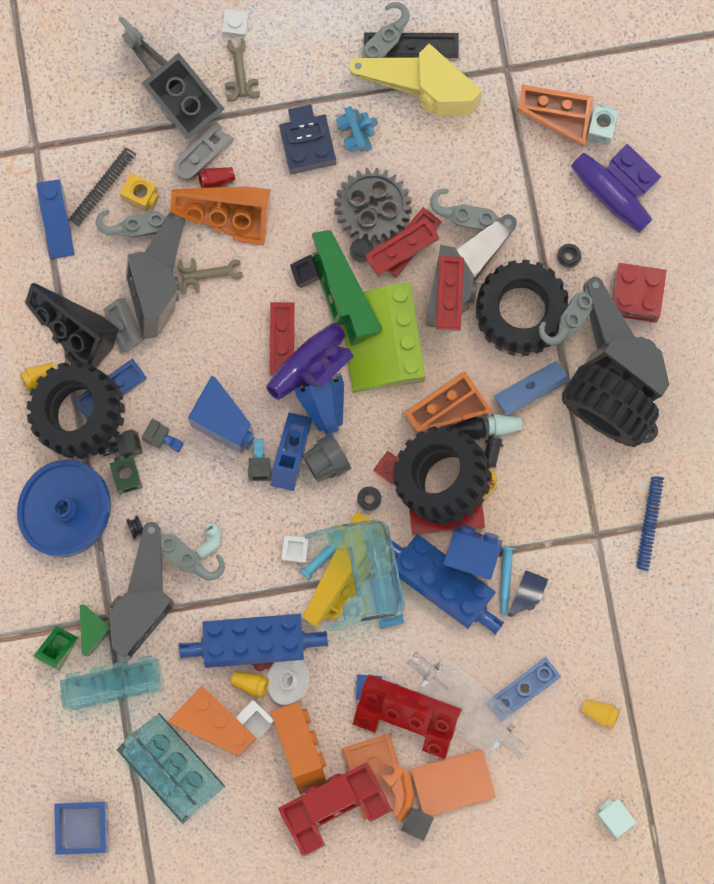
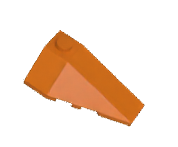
(233, 210)

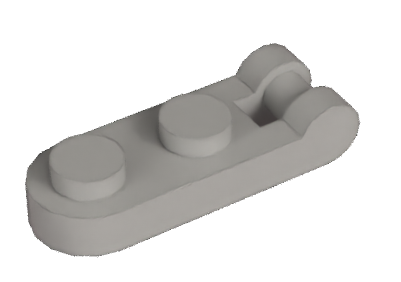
(201, 152)

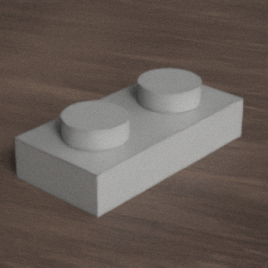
(121, 317)

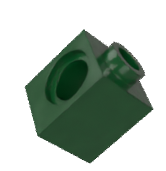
(131, 483)

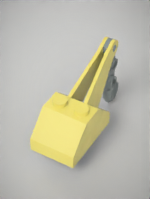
(431, 76)

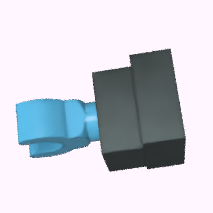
(259, 467)

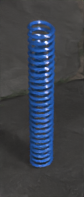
(646, 521)

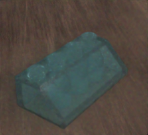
(111, 684)
(170, 768)

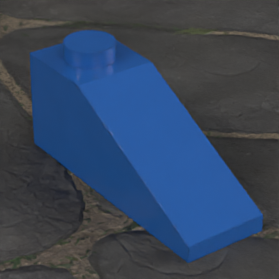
(55, 218)
(290, 452)

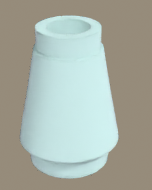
(501, 424)

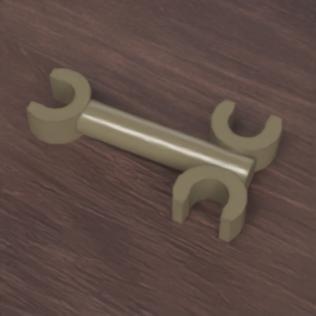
(242, 88)
(191, 276)

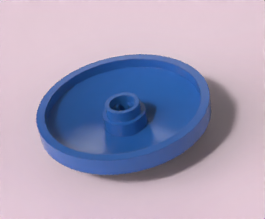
(63, 508)

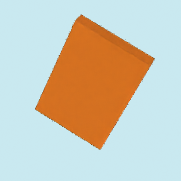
(375, 753)
(453, 783)

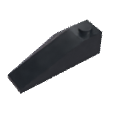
(79, 330)

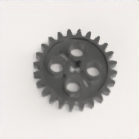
(382, 224)

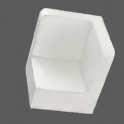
(255, 719)

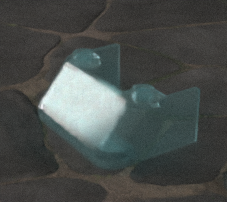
(373, 572)

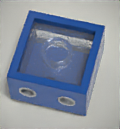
(81, 828)

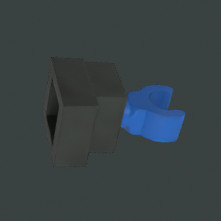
(157, 434)

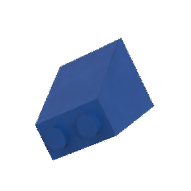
(221, 418)

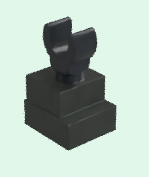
(126, 444)

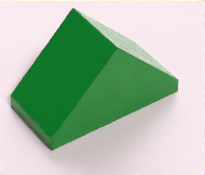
(92, 630)
(56, 648)

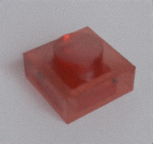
(385, 467)

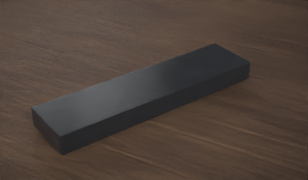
(413, 43)

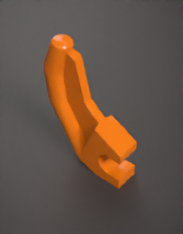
(403, 789)

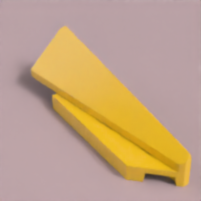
(335, 586)

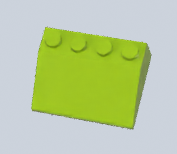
(394, 353)

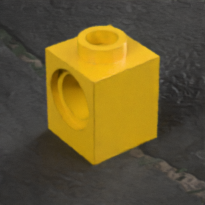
(134, 184)

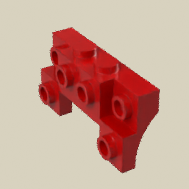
(408, 711)
(330, 801)

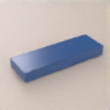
(126, 378)

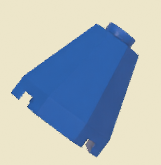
(324, 404)

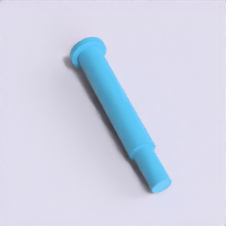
(317, 562)
(506, 578)

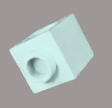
(598, 133)
(615, 817)

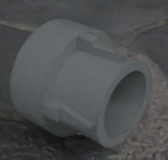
(326, 459)

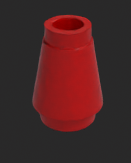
(216, 177)

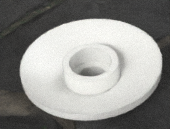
(280, 681)

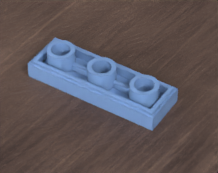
(531, 388)
(536, 680)

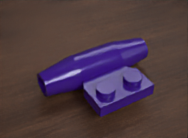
(620, 184)
(311, 363)

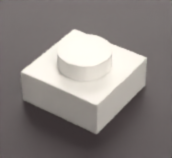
(235, 23)
(295, 549)

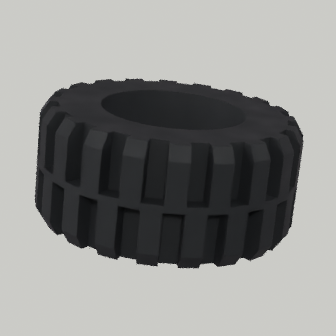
(520, 276)
(49, 397)
(610, 405)
(462, 494)

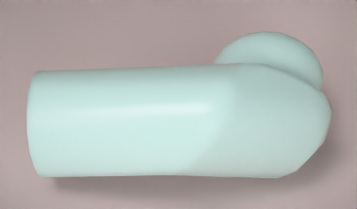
(213, 540)

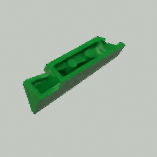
(342, 290)

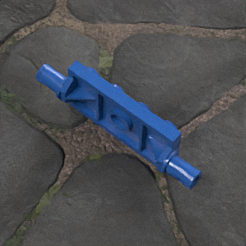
(448, 588)
(253, 641)

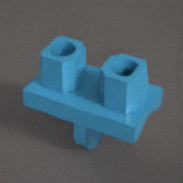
(353, 121)

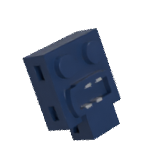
(307, 140)

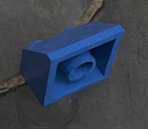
(473, 551)

